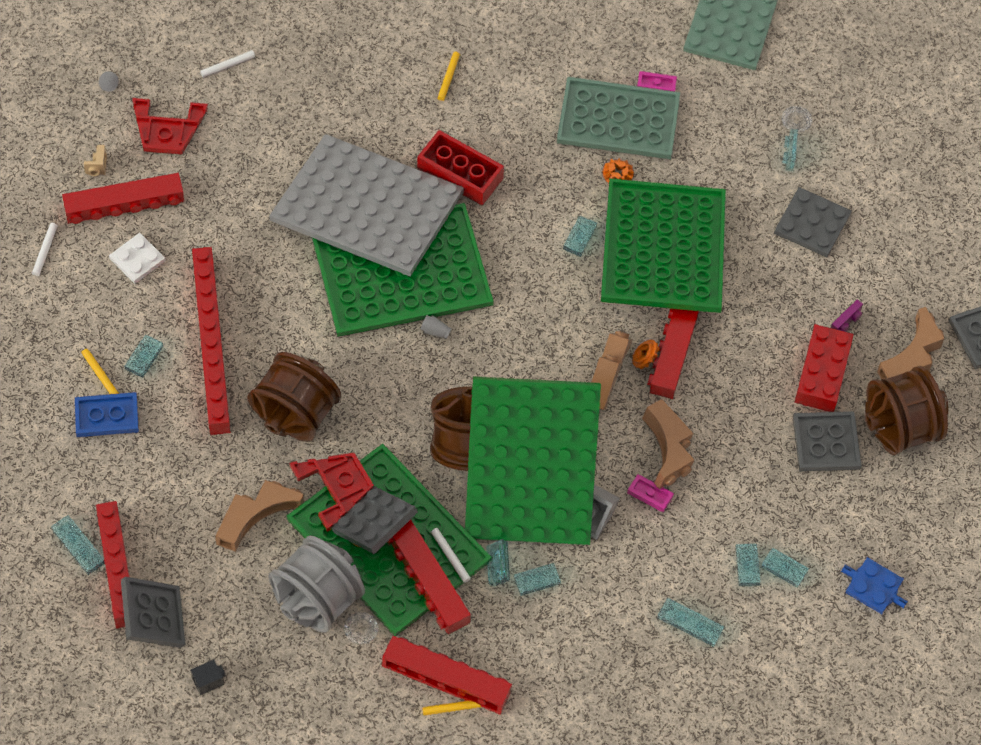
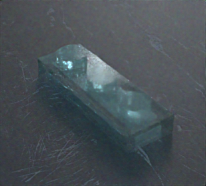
(78, 545)
(690, 622)

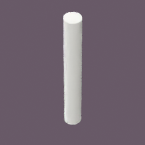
(228, 63)
(44, 249)
(450, 555)

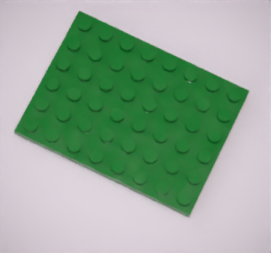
(664, 246)
(375, 297)
(532, 460)
(387, 587)

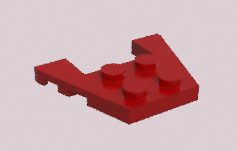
(166, 133)
(344, 480)

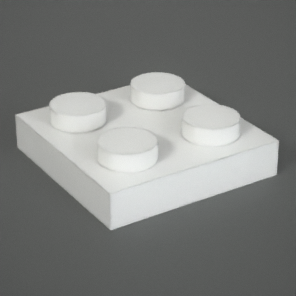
(137, 258)

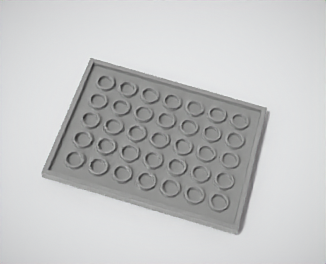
(367, 204)

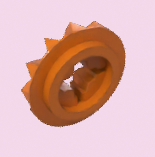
(609, 170)
(639, 358)

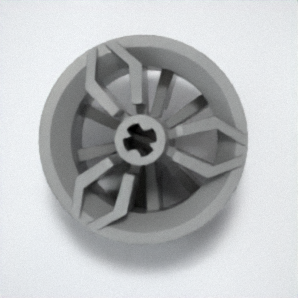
(316, 584)

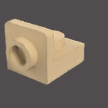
(98, 165)

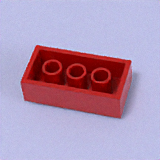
(461, 165)
(824, 368)

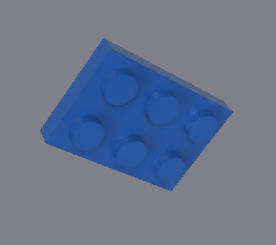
(106, 414)

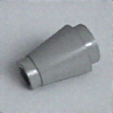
(435, 327)

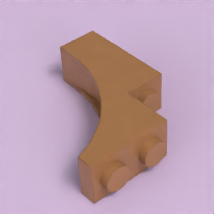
(927, 339)
(610, 364)
(673, 440)
(246, 512)

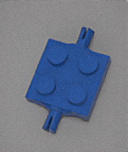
(874, 585)

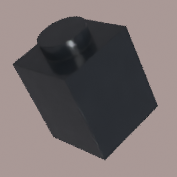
(207, 676)

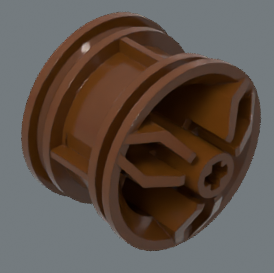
(294, 396)
(906, 410)
(452, 427)

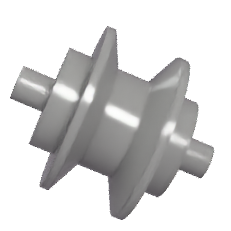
(108, 81)

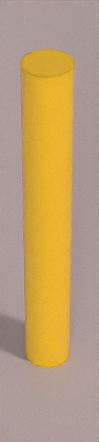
(448, 76)
(99, 372)
(443, 708)

